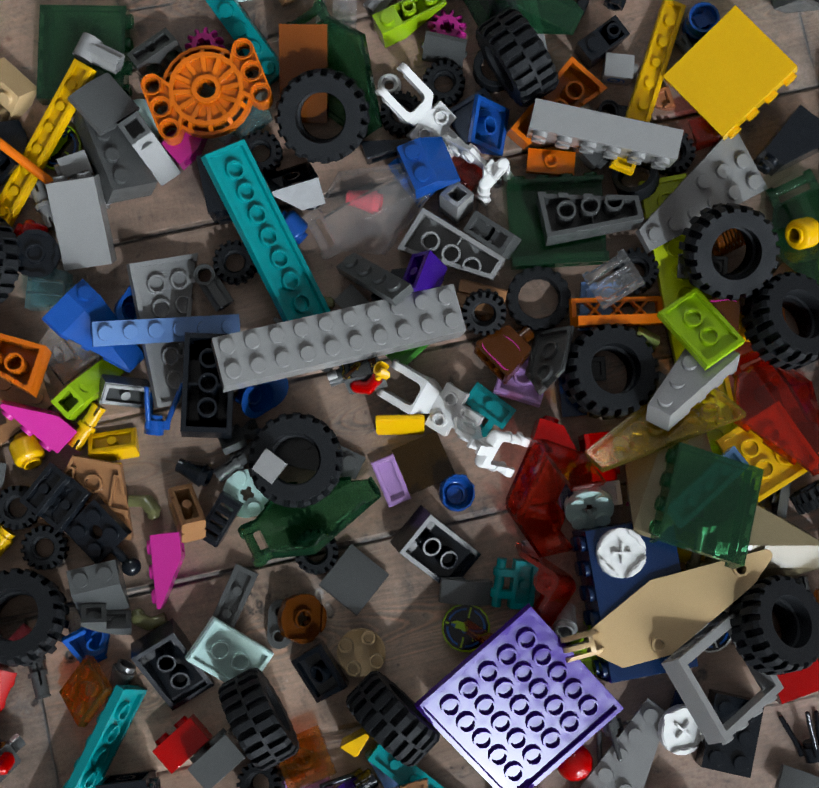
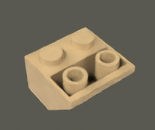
(15, 92)

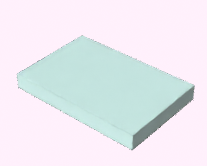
(226, 651)

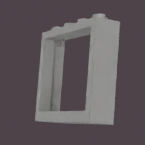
(695, 698)

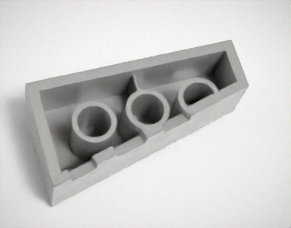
(450, 246)
(685, 387)

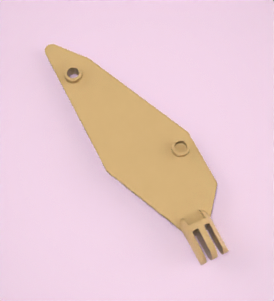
(666, 612)

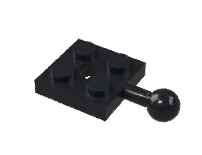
(113, 533)

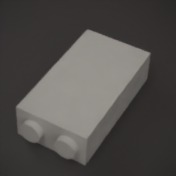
(81, 221)

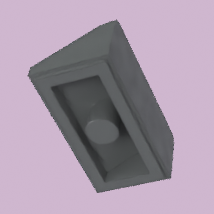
(122, 391)

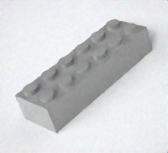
(604, 134)

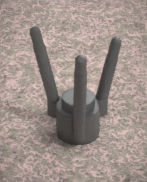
(611, 730)

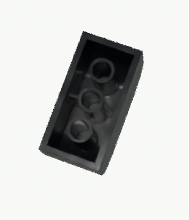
(204, 407)

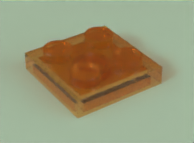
(86, 691)
(310, 762)

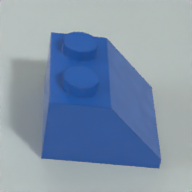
(427, 165)

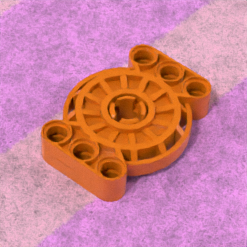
(215, 114)

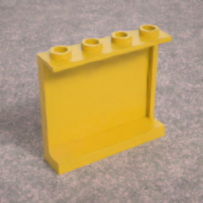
(731, 73)

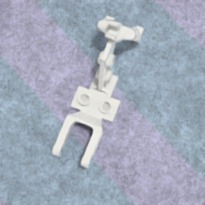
(435, 122)
(448, 412)

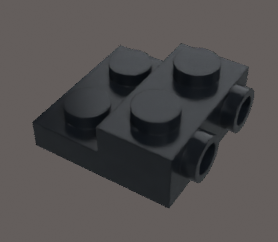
(142, 779)

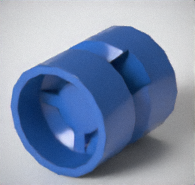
(700, 20)

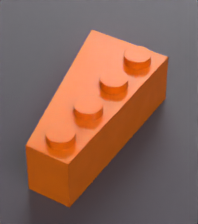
(575, 88)
(23, 363)

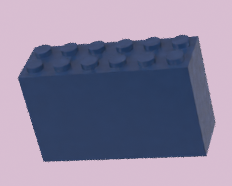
(605, 593)

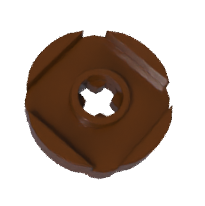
(310, 628)

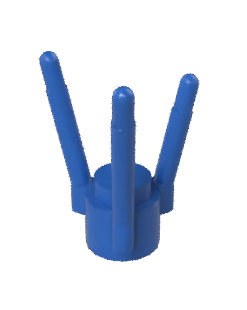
(154, 422)

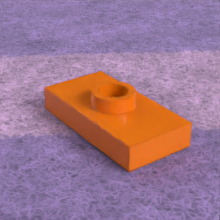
(550, 162)

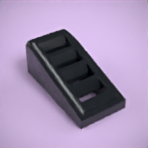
(380, 149)
(215, 533)

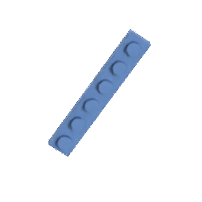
(160, 329)

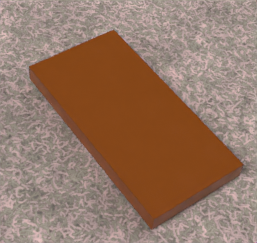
(300, 50)

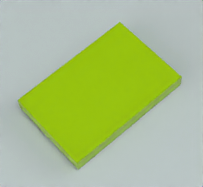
(700, 328)

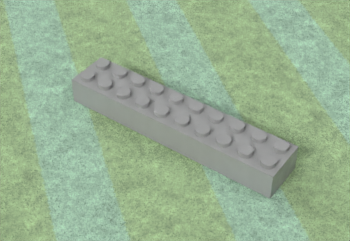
(336, 338)

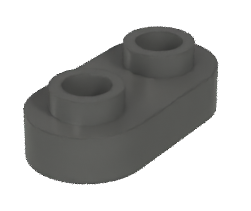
(273, 626)

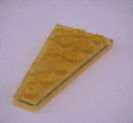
(639, 438)

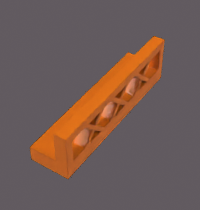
(598, 319)

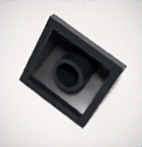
(320, 672)

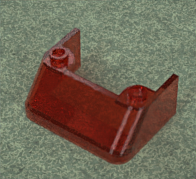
(537, 489)
(551, 581)

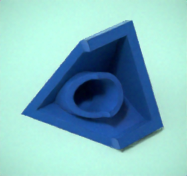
(87, 642)

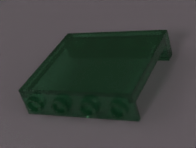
(60, 31)
(525, 223)
(706, 504)

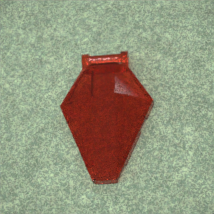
(779, 410)

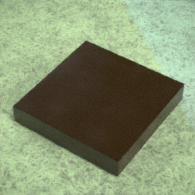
(423, 462)

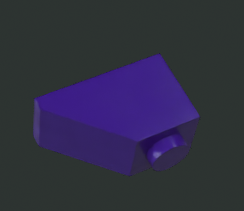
(425, 271)

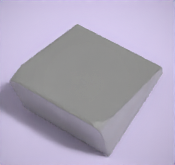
(269, 466)

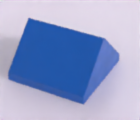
(488, 126)

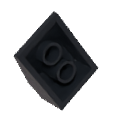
(434, 546)
(163, 662)

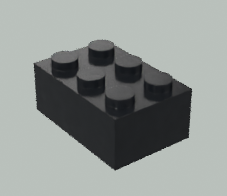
(739, 754)

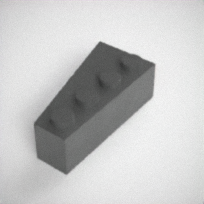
(116, 161)
(586, 215)

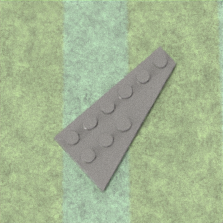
(720, 177)
(163, 291)
(637, 747)

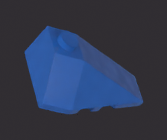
(72, 320)

